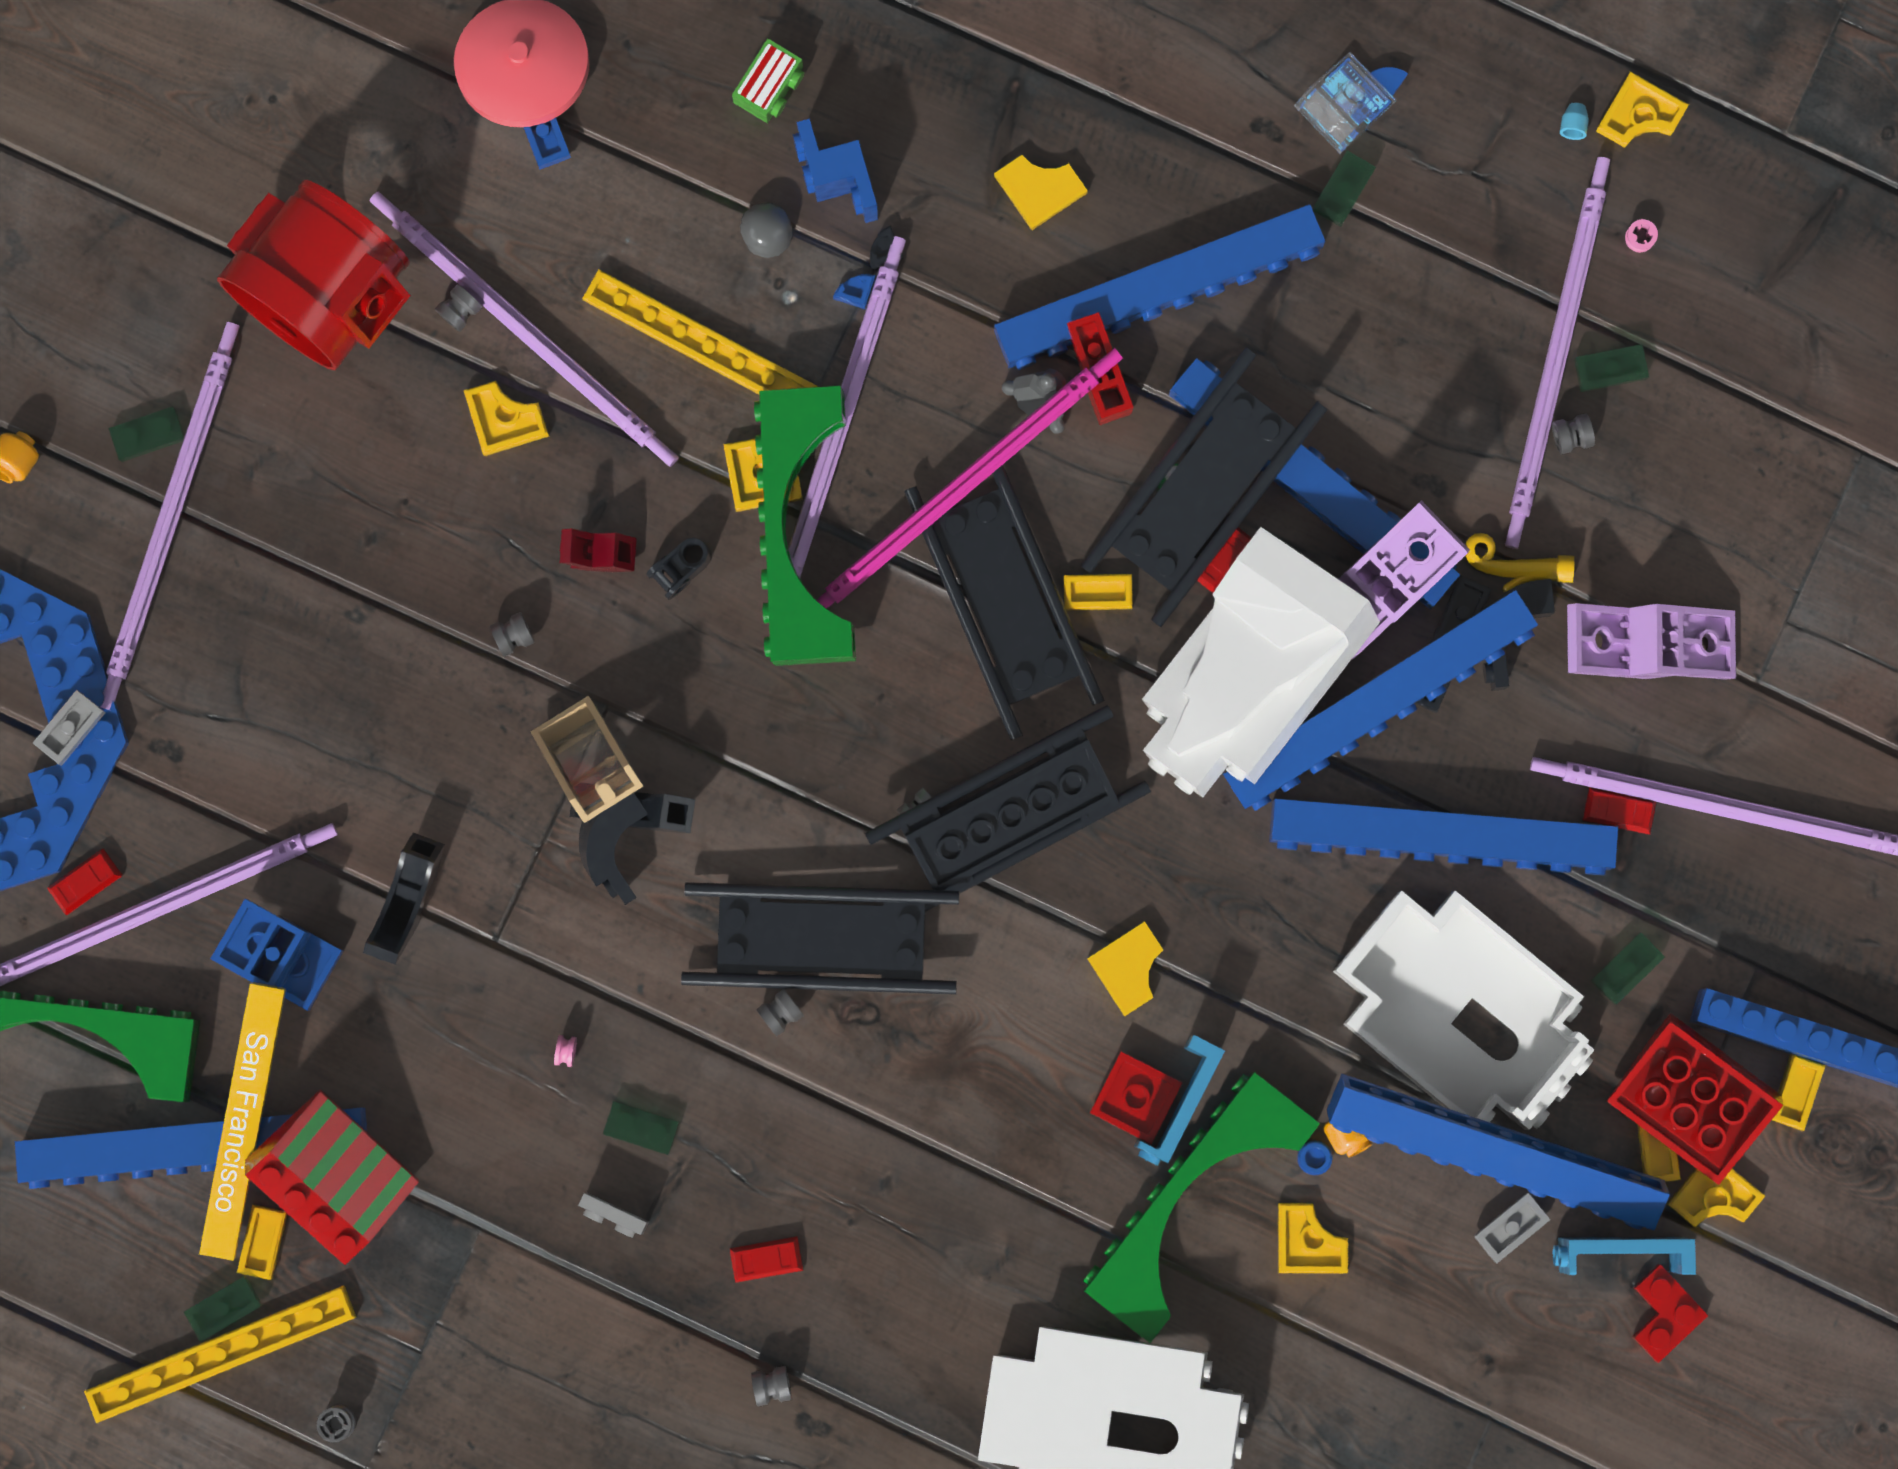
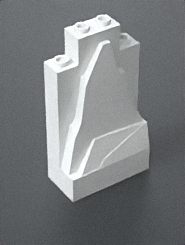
(1254, 666)

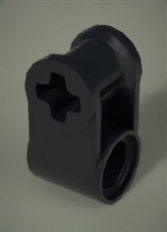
(678, 568)

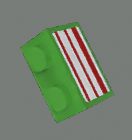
(768, 81)

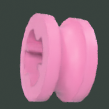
(1631, 238)
(565, 1051)

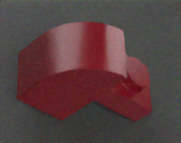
(597, 551)

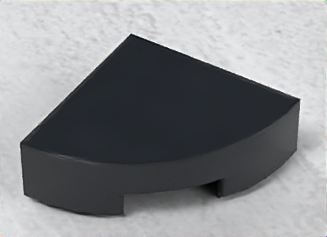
(880, 248)

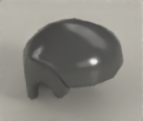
(766, 230)

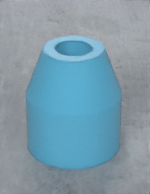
(1574, 122)

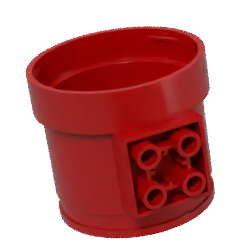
(316, 273)

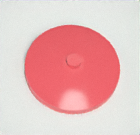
(521, 62)

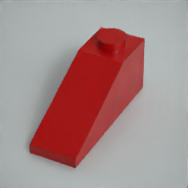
(1091, 344)

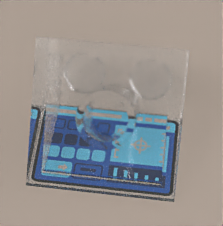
(1344, 102)

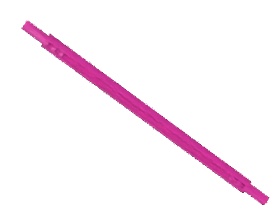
(967, 480)

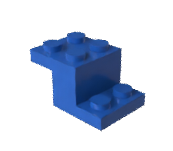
(835, 171)
(276, 953)

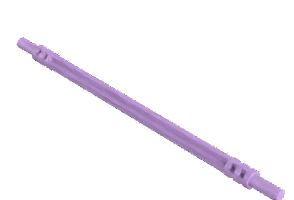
(524, 329)
(1557, 353)
(851, 386)
(169, 515)
(1719, 805)
(163, 904)

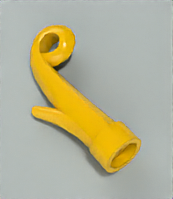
(1523, 570)

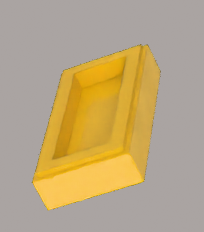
(1098, 592)
(1798, 1091)
(1657, 1158)
(262, 1242)

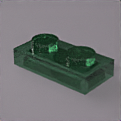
(1344, 188)
(1611, 368)
(147, 434)
(1627, 968)
(641, 1128)
(223, 1308)

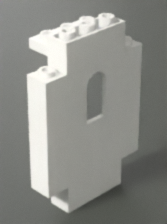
(1424, 972)
(1062, 1404)

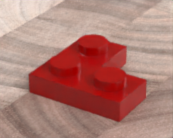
(1675, 1315)

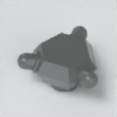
(1034, 390)

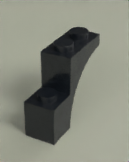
(405, 899)

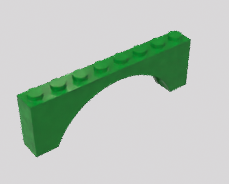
(791, 429)
(155, 1045)
(1130, 1276)

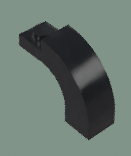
(1540, 602)
(664, 812)
(598, 845)

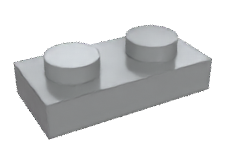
(69, 727)
(626, 1222)
(1511, 1227)

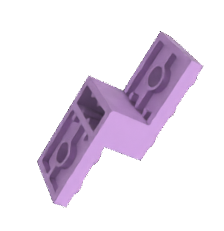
(1394, 576)
(1651, 641)

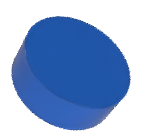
(1314, 1158)

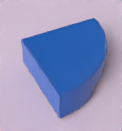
(1390, 78)
(855, 290)

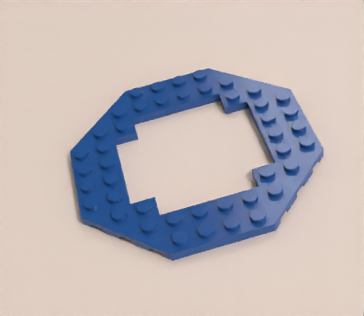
(63, 660)

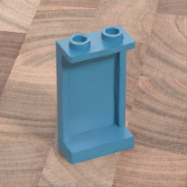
(1210, 1059)
(1680, 1249)

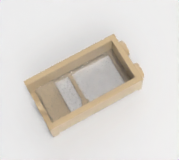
(586, 759)

